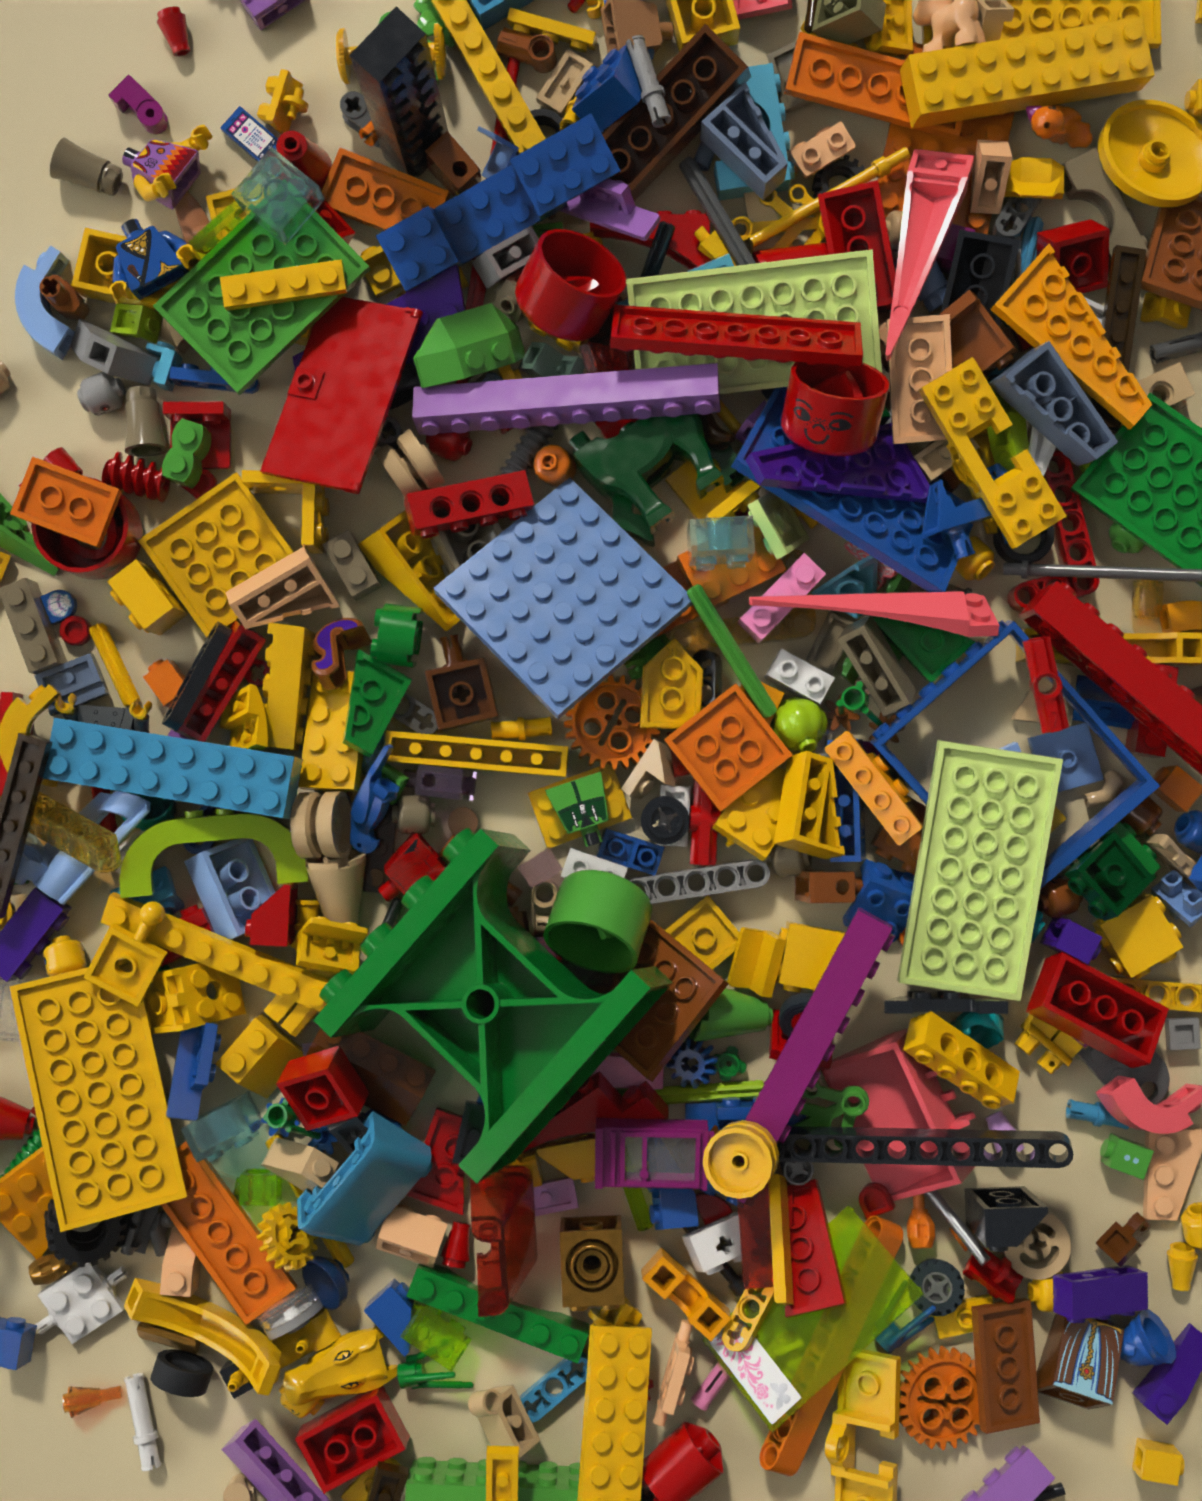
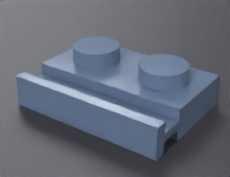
(76, 677)

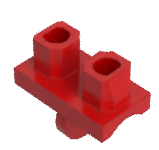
(995, 1276)

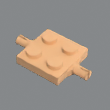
(678, 1365)

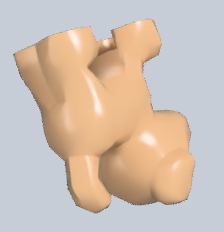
(949, 21)

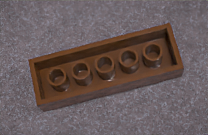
(694, 86)

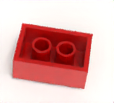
(352, 1438)

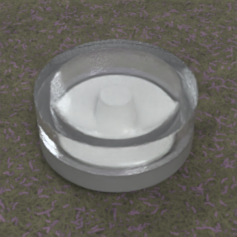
(290, 1312)

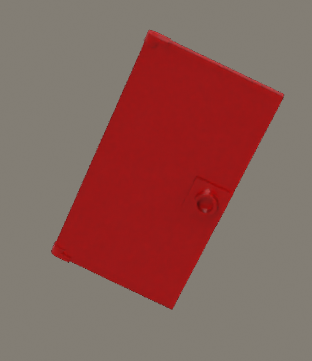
(342, 394)

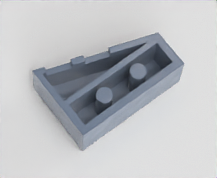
(744, 142)

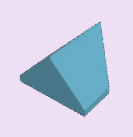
(856, 579)

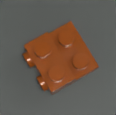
(906, 852)

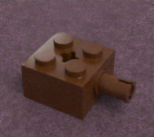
(458, 673)

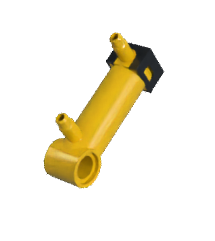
(312, 1337)

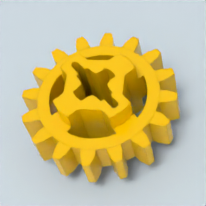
(284, 1240)

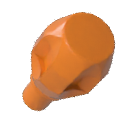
(920, 1225)

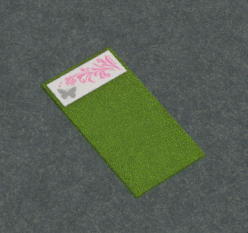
(804, 1352)

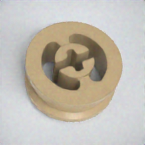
(1052, 1246)

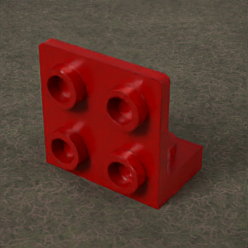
(215, 418)

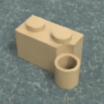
(504, 1418)

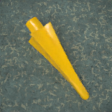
(710, 244)

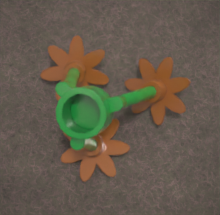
(853, 701)

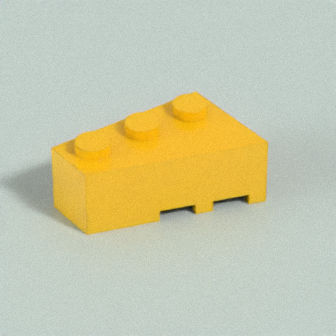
(807, 807)

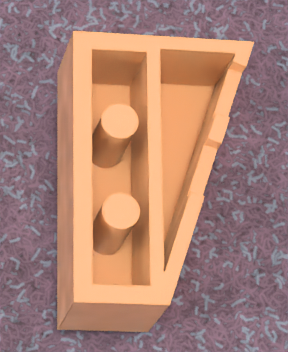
(281, 591)

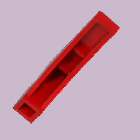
(683, 242)
(601, 1100)

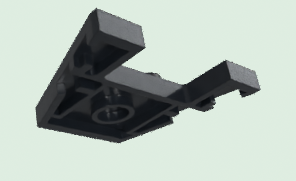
(944, 1002)

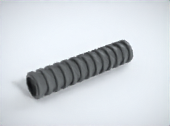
(525, 453)

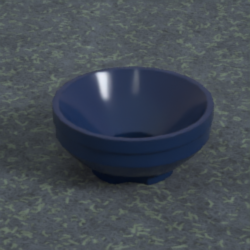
(328, 1280)

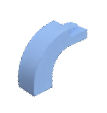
(35, 309)

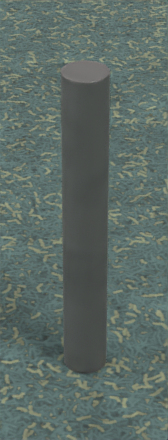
(958, 1227)

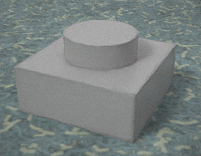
(1182, 1033)

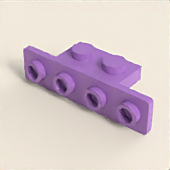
(614, 208)

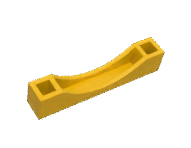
(1162, 648)

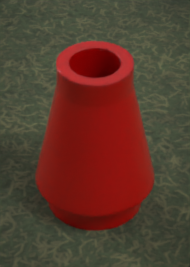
(174, 29)
(457, 1246)

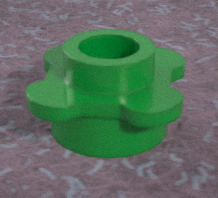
(737, 1066)

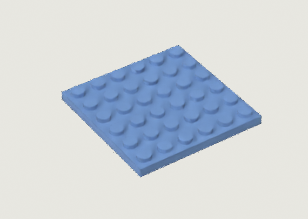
(563, 597)

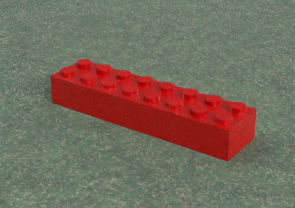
(1119, 668)

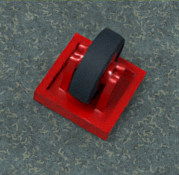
(784, 1023)

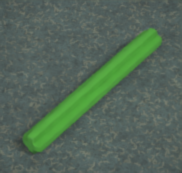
(731, 651)

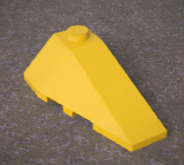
(409, 566)

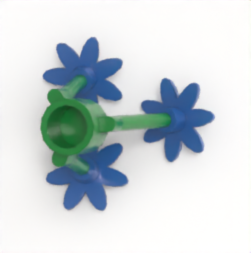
(284, 1118)

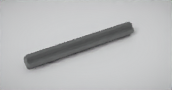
(715, 212)

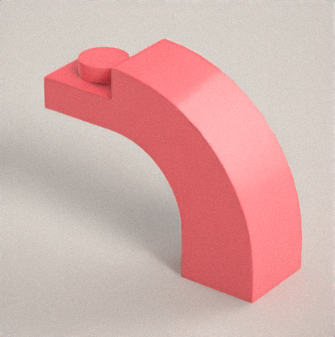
(1129, 1106)

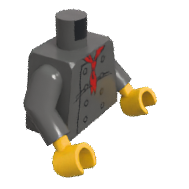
(129, 718)

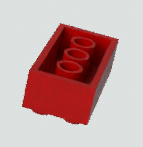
(1097, 1010)

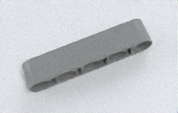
(710, 876)

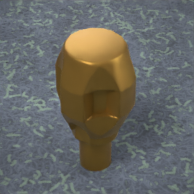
(48, 1269)

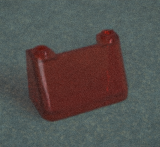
(505, 1218)

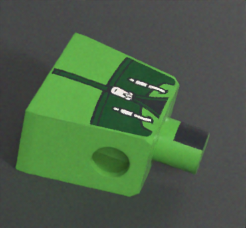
(581, 806)

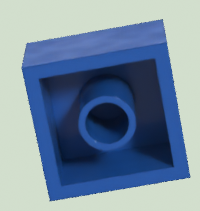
(609, 89)

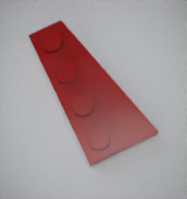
(813, 1257)

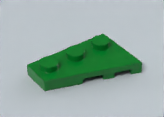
(924, 647)
(372, 702)

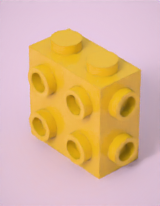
(1139, 937)
(806, 955)

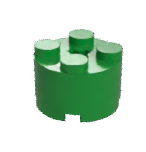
(397, 635)

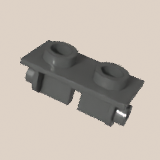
(137, 1230)

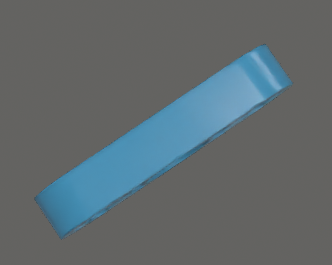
(532, 1393)

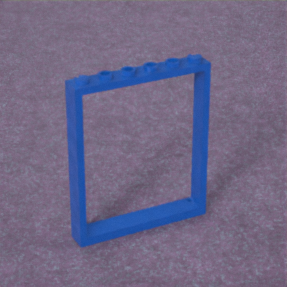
(1096, 826)

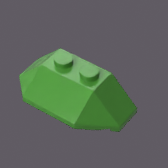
(468, 345)

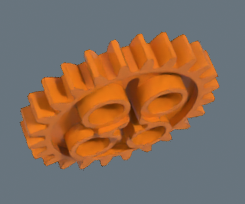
(590, 711)
(939, 1425)

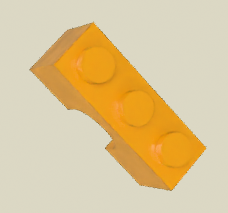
(698, 1303)

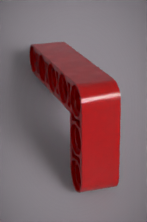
(1063, 539)

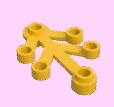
(810, 223)

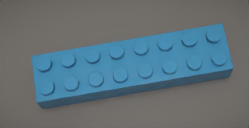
(173, 768)

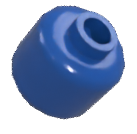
(1189, 830)

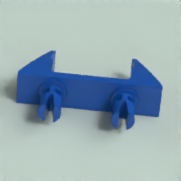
(944, 517)

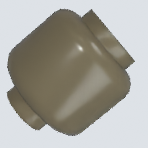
(414, 814)
(787, 861)

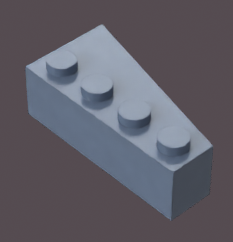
(1055, 404)

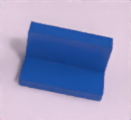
(1102, 704)

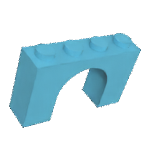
(763, 90)

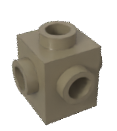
(506, 298)

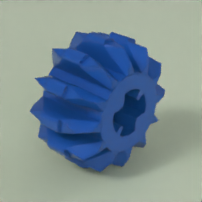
(688, 1051)

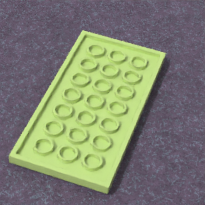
(808, 288)
(979, 870)

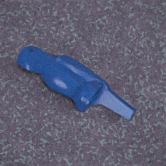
(371, 805)

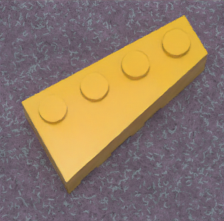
(287, 684)

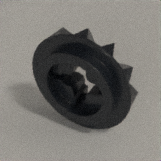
(659, 833)

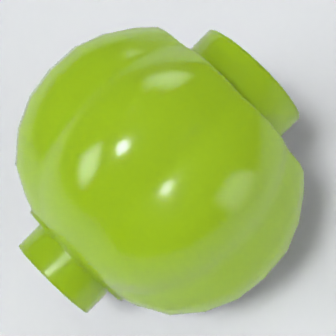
(799, 724)

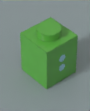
(1126, 1155)

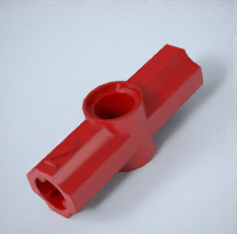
(1042, 664)
(701, 820)

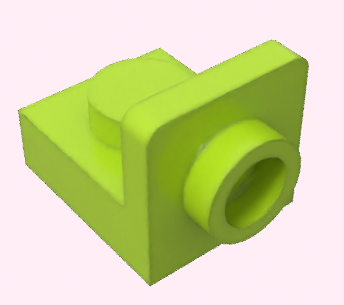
(136, 322)

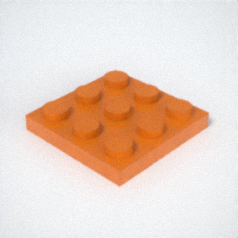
(728, 747)

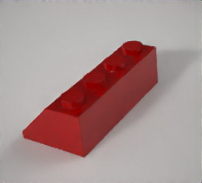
(857, 222)

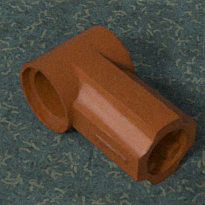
(525, 47)

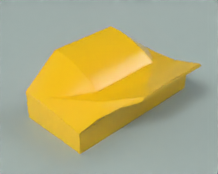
(1035, 179)

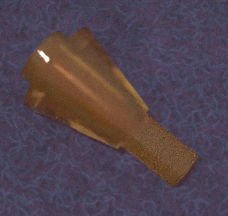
(85, 1398)

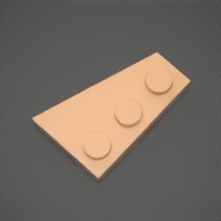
(1170, 1172)

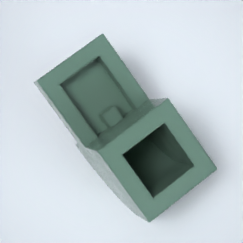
(545, 361)

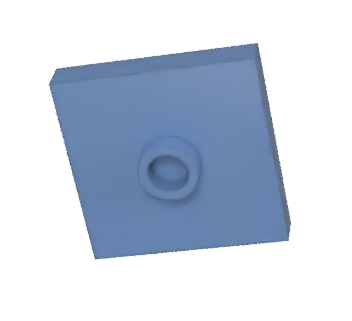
(1077, 751)

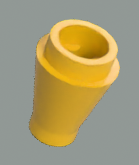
(1182, 1264)

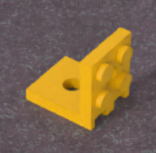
(716, 502)
(314, 504)
(180, 1000)

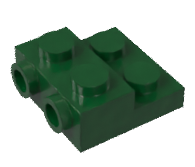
(1108, 877)

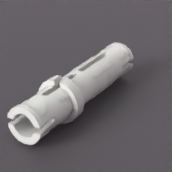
(145, 1434)

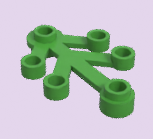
(822, 1116)

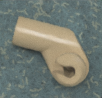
(1108, 792)

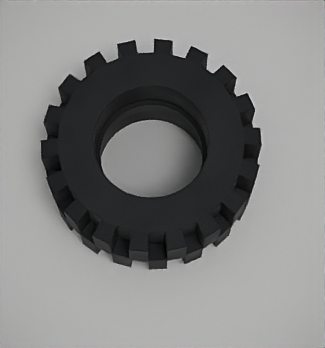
(84, 1246)

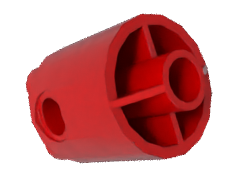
(683, 1464)

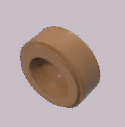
(461, 819)

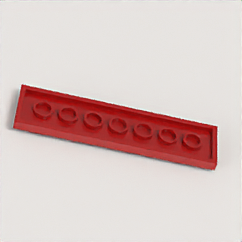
(737, 335)

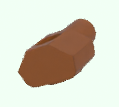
(64, 297)

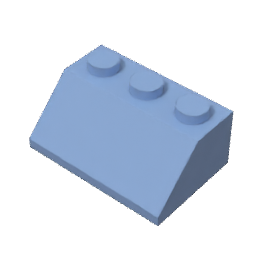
(230, 884)

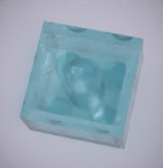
(278, 196)
(720, 542)
(225, 1125)

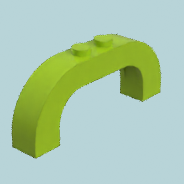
(226, 824)

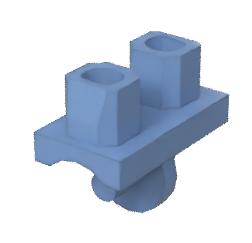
(1179, 898)

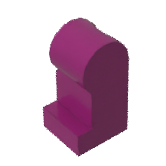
(133, 96)

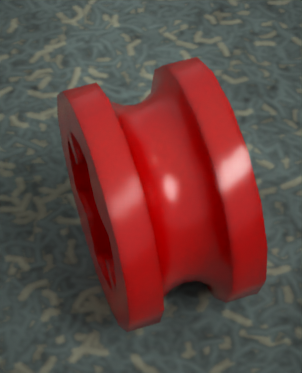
(250, 674)

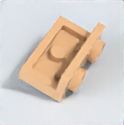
(822, 150)

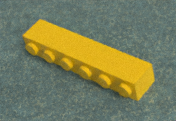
(478, 754)

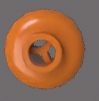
(554, 465)

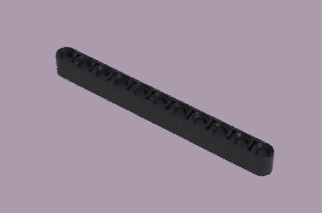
(915, 1155)

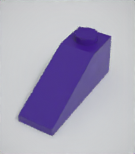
(1169, 1385)

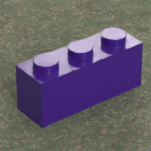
(29, 933)
(1100, 1293)

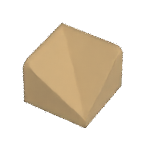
(173, 337)

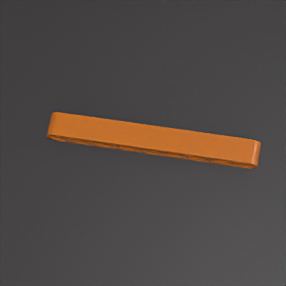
(787, 1445)

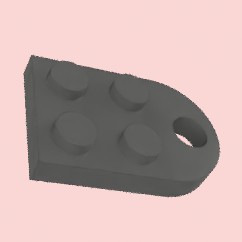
(1107, 1069)

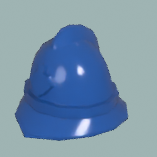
(1147, 1341)

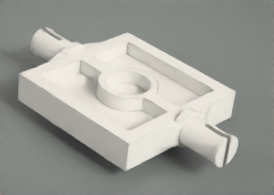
(81, 1301)

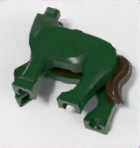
(643, 454)

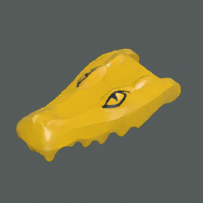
(343, 1368)

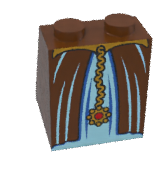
(1080, 1362)

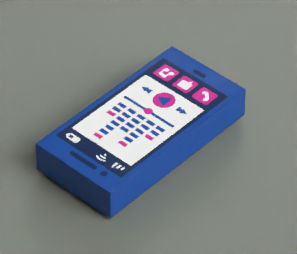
(249, 134)

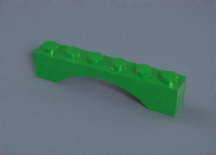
(534, 1326)

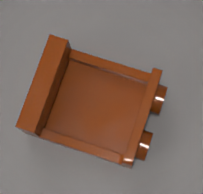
(977, 335)

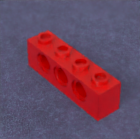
(511, 486)
(223, 681)

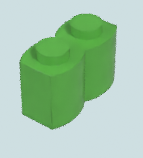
(189, 447)

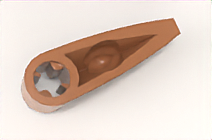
(191, 218)

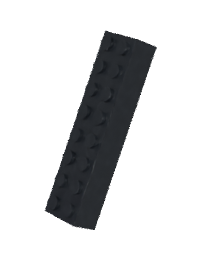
(400, 91)

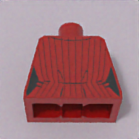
(409, 864)

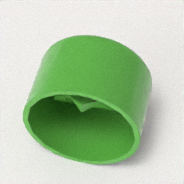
(598, 921)

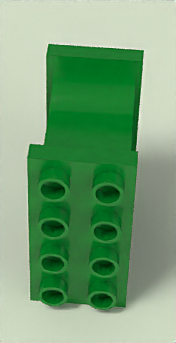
(488, 997)

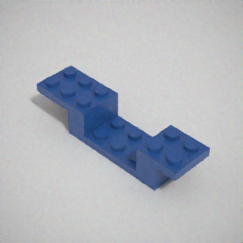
(501, 205)

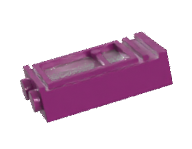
(650, 1153)

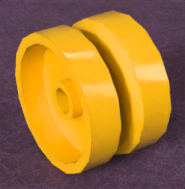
(723, 1158)

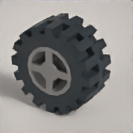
(950, 1288)

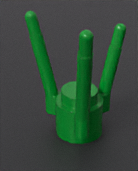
(414, 1375)

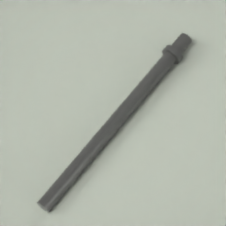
(1108, 572)

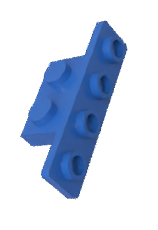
(192, 1070)
(725, 1112)

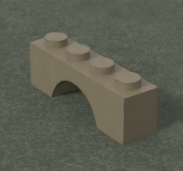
(1089, 182)

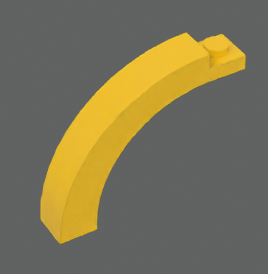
(210, 1325)

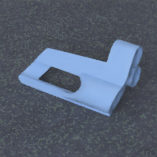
(58, 872)

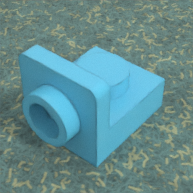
(161, 368)

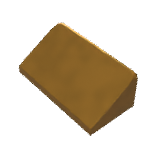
(167, 1337)

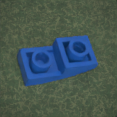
(630, 851)

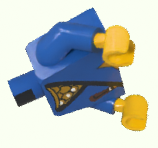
(148, 261)

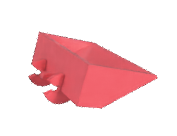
(900, 1096)

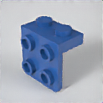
(884, 894)

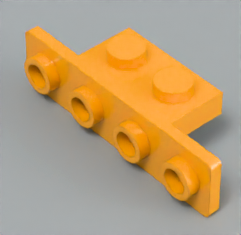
(875, 786)

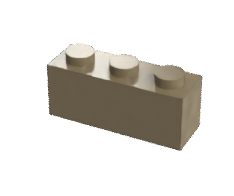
(32, 626)
(877, 665)

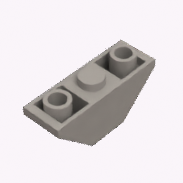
(112, 353)

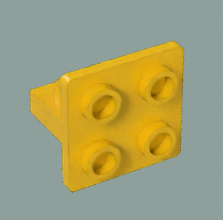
(329, 945)

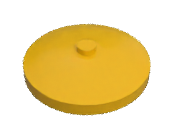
(1153, 153)

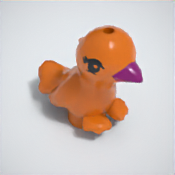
(1060, 125)

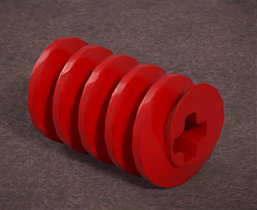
(136, 477)

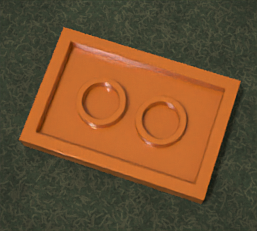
(66, 502)

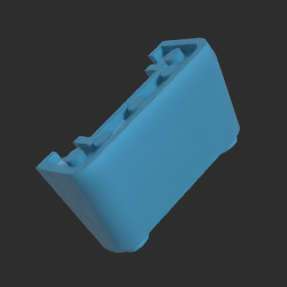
(365, 1185)

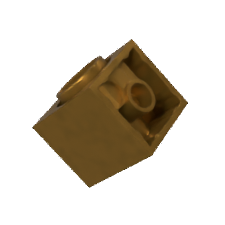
(588, 1280)

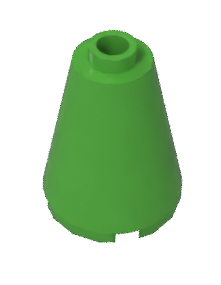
(733, 1016)

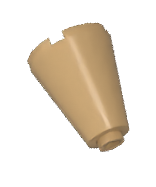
(338, 885)

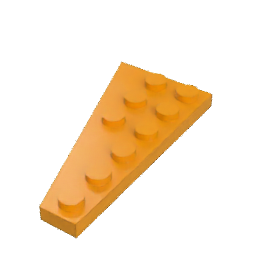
(1048, 308)
(24, 1200)

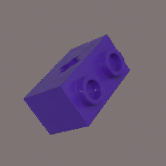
(1072, 939)

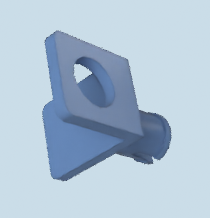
(500, 155)

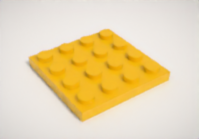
(214, 548)

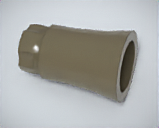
(84, 168)
(143, 423)

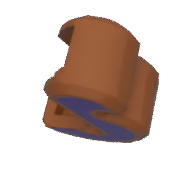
(330, 646)

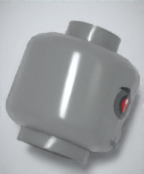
(101, 393)

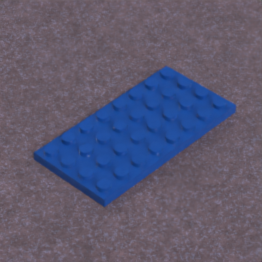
(878, 526)

